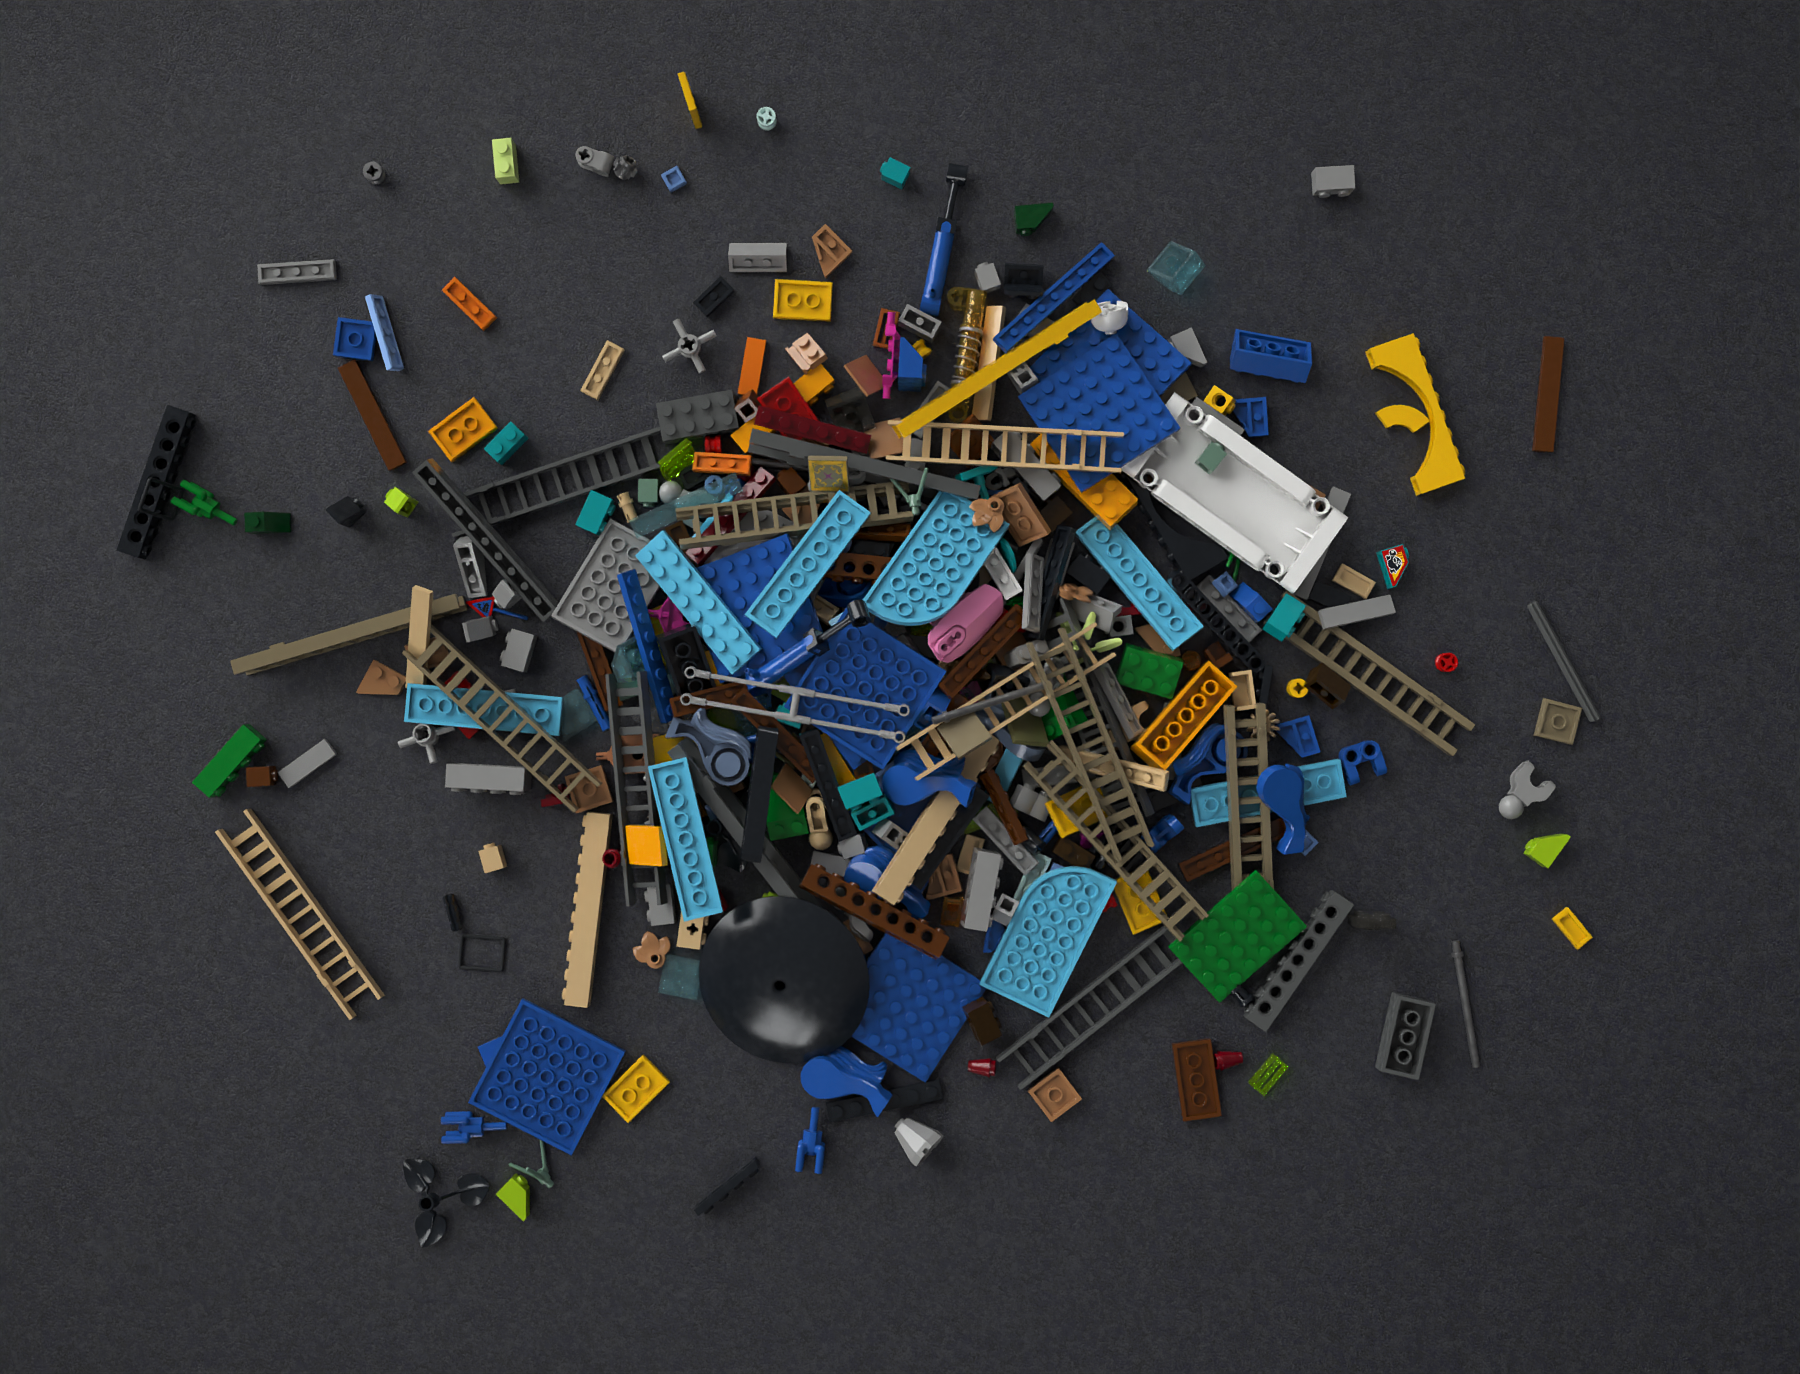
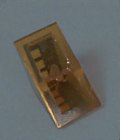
(951, 911)

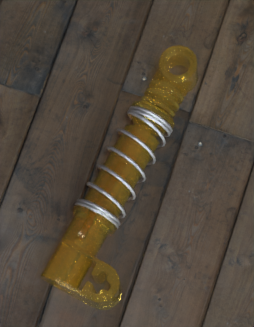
(970, 331)

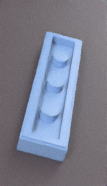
(384, 332)

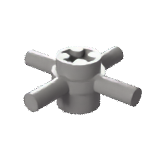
(685, 339)
(419, 733)

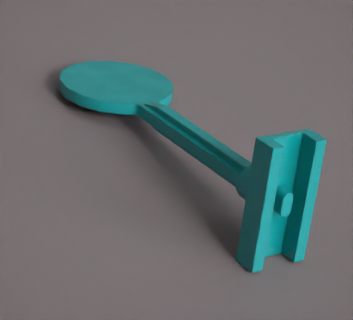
(977, 475)

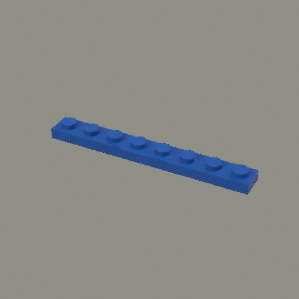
(1053, 298)
(647, 643)

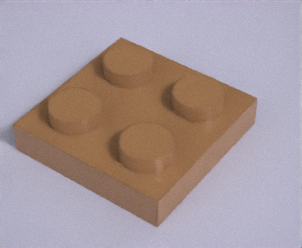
(587, 794)
(1054, 1094)

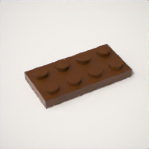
(1196, 1079)

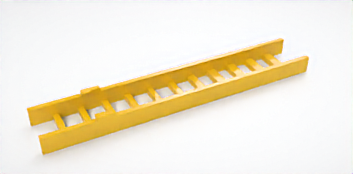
(1052, 334)

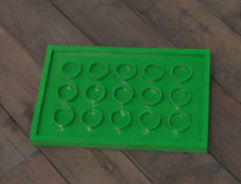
(1237, 936)

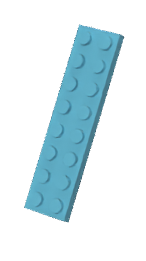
(807, 564)
(1140, 582)
(698, 602)
(432, 706)
(1321, 783)
(685, 839)

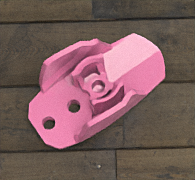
(965, 623)

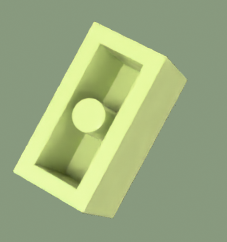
(505, 161)

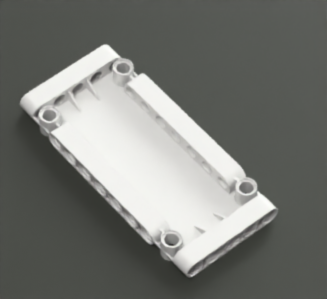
(1245, 503)

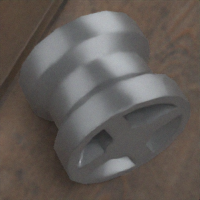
(377, 176)

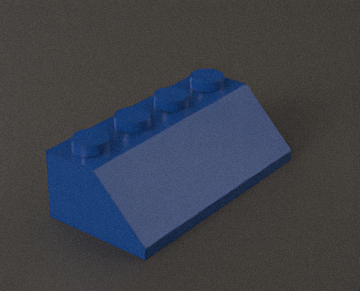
(1271, 356)
(911, 368)

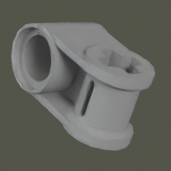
(598, 161)

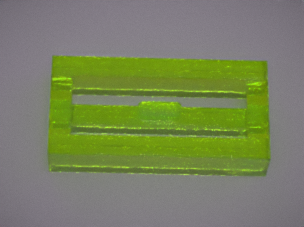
(1273, 1080)

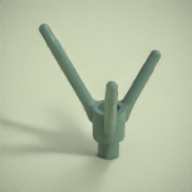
(915, 499)
(542, 1174)

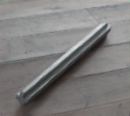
(1563, 661)

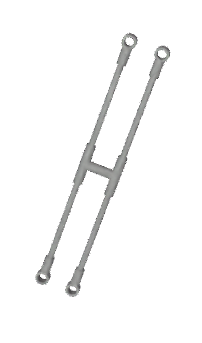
(797, 692)

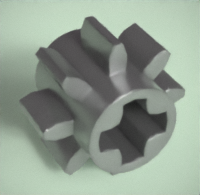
(625, 167)

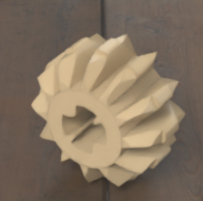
(1270, 725)

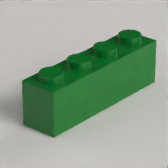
(229, 761)

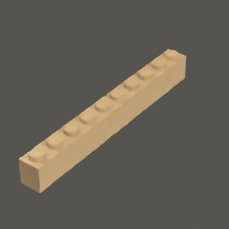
(927, 829)
(588, 910)

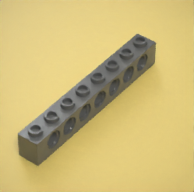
(1308, 957)

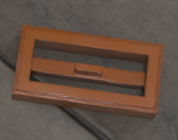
(882, 345)

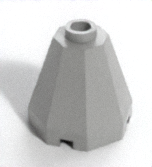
(917, 1139)

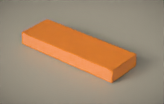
(469, 304)
(752, 365)
(722, 463)

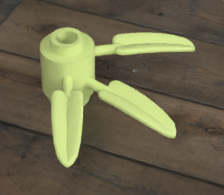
(1101, 646)

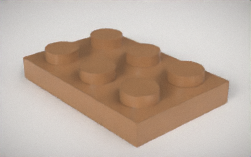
(1022, 515)

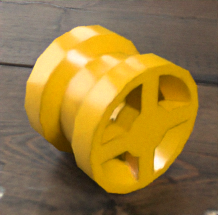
(921, 348)
(1292, 688)

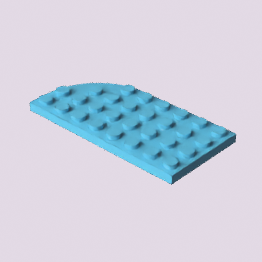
(933, 564)
(1047, 936)

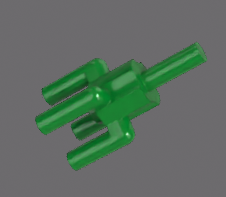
(202, 503)

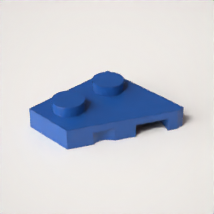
(1252, 416)
(1300, 735)

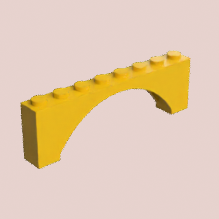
(1405, 361)

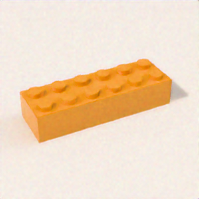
(1105, 500)
(1183, 717)

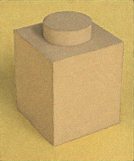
(492, 858)

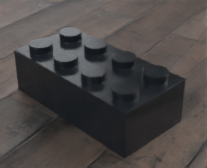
(682, 649)

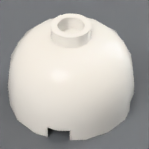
(1111, 318)

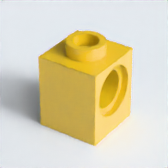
(1213, 396)

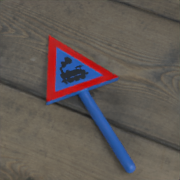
(485, 607)

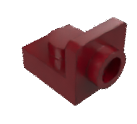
(551, 799)

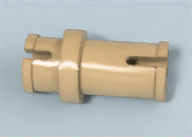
(627, 506)

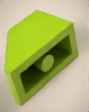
(400, 502)
(1546, 848)
(516, 1196)

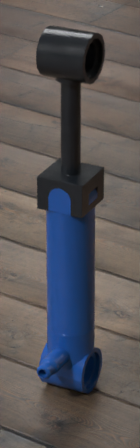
(942, 245)
(813, 644)

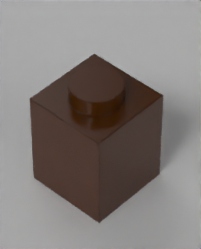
(747, 405)
(790, 481)
(261, 776)

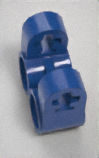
(1376, 759)
(1163, 831)

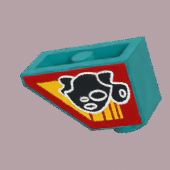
(1393, 563)

